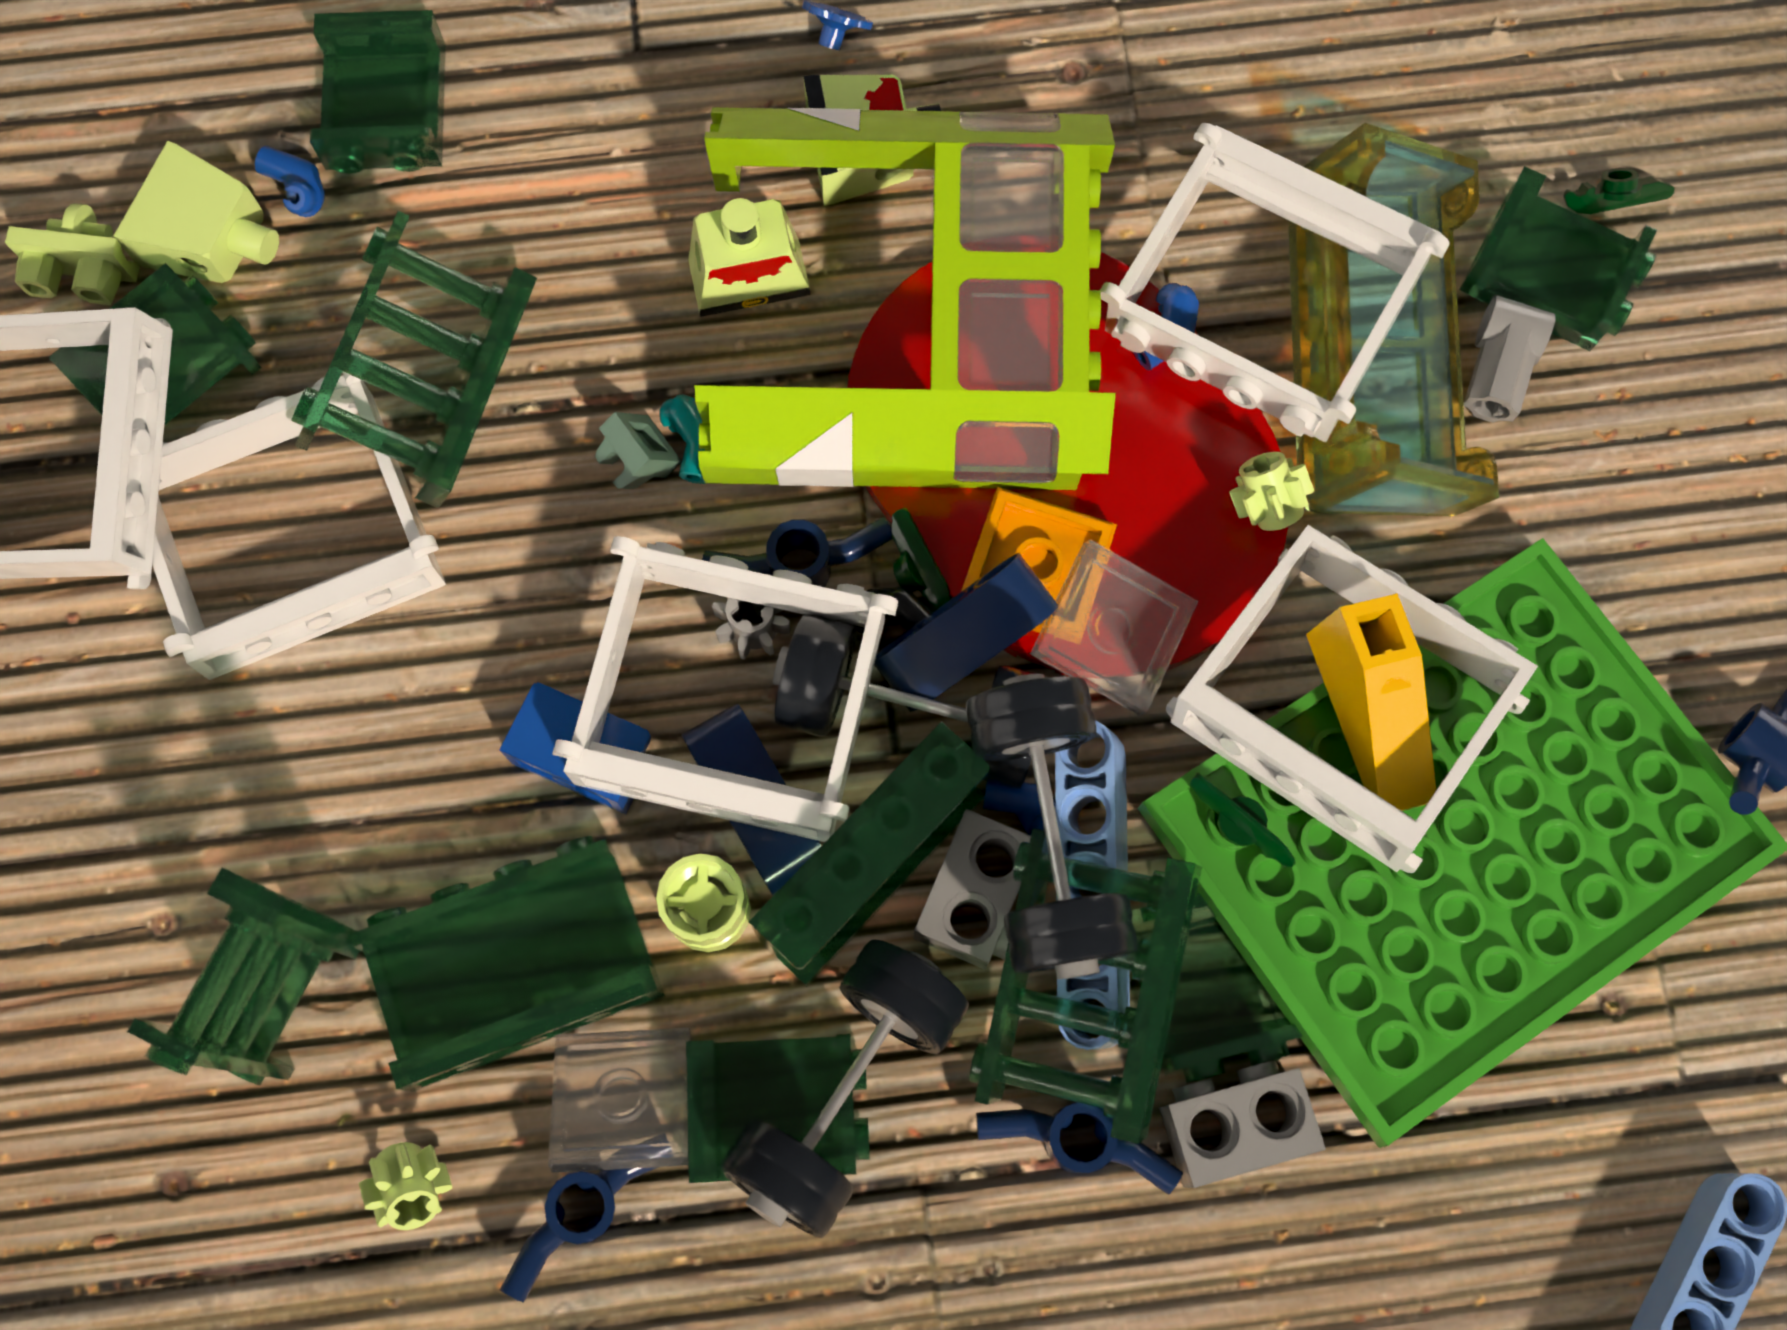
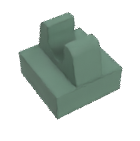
(639, 446)

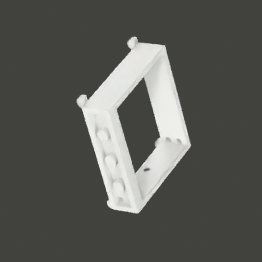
(1306, 201)
(128, 439)
(310, 610)
(1299, 773)
(695, 786)

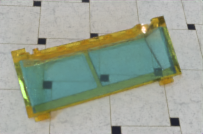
(1409, 424)

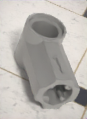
(1510, 344)

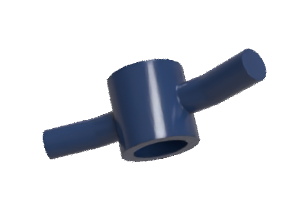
(808, 536)
(1760, 752)
(1047, 1129)
(553, 1232)

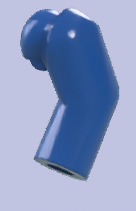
(300, 179)
(1177, 305)
(1021, 802)

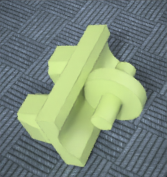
(74, 248)

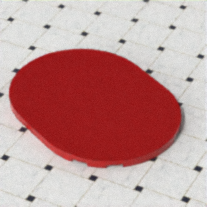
(1166, 480)

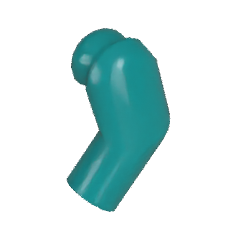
(683, 417)

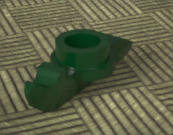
(1617, 190)
(916, 565)
(1242, 821)

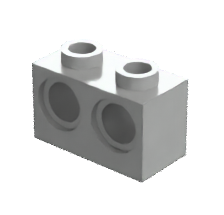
(963, 885)
(1244, 1141)

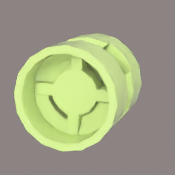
(703, 902)

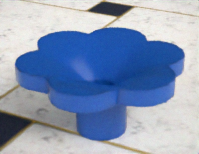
(835, 23)

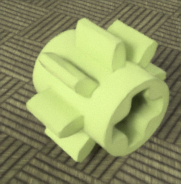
(1271, 491)
(405, 1186)

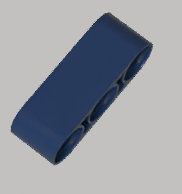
(966, 630)
(732, 746)

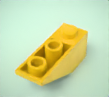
(1379, 697)

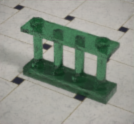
(455, 408)
(247, 984)
(1138, 1029)

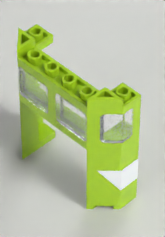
(1005, 317)

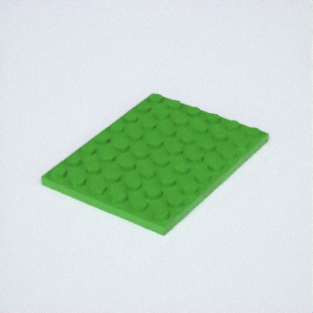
(1539, 882)

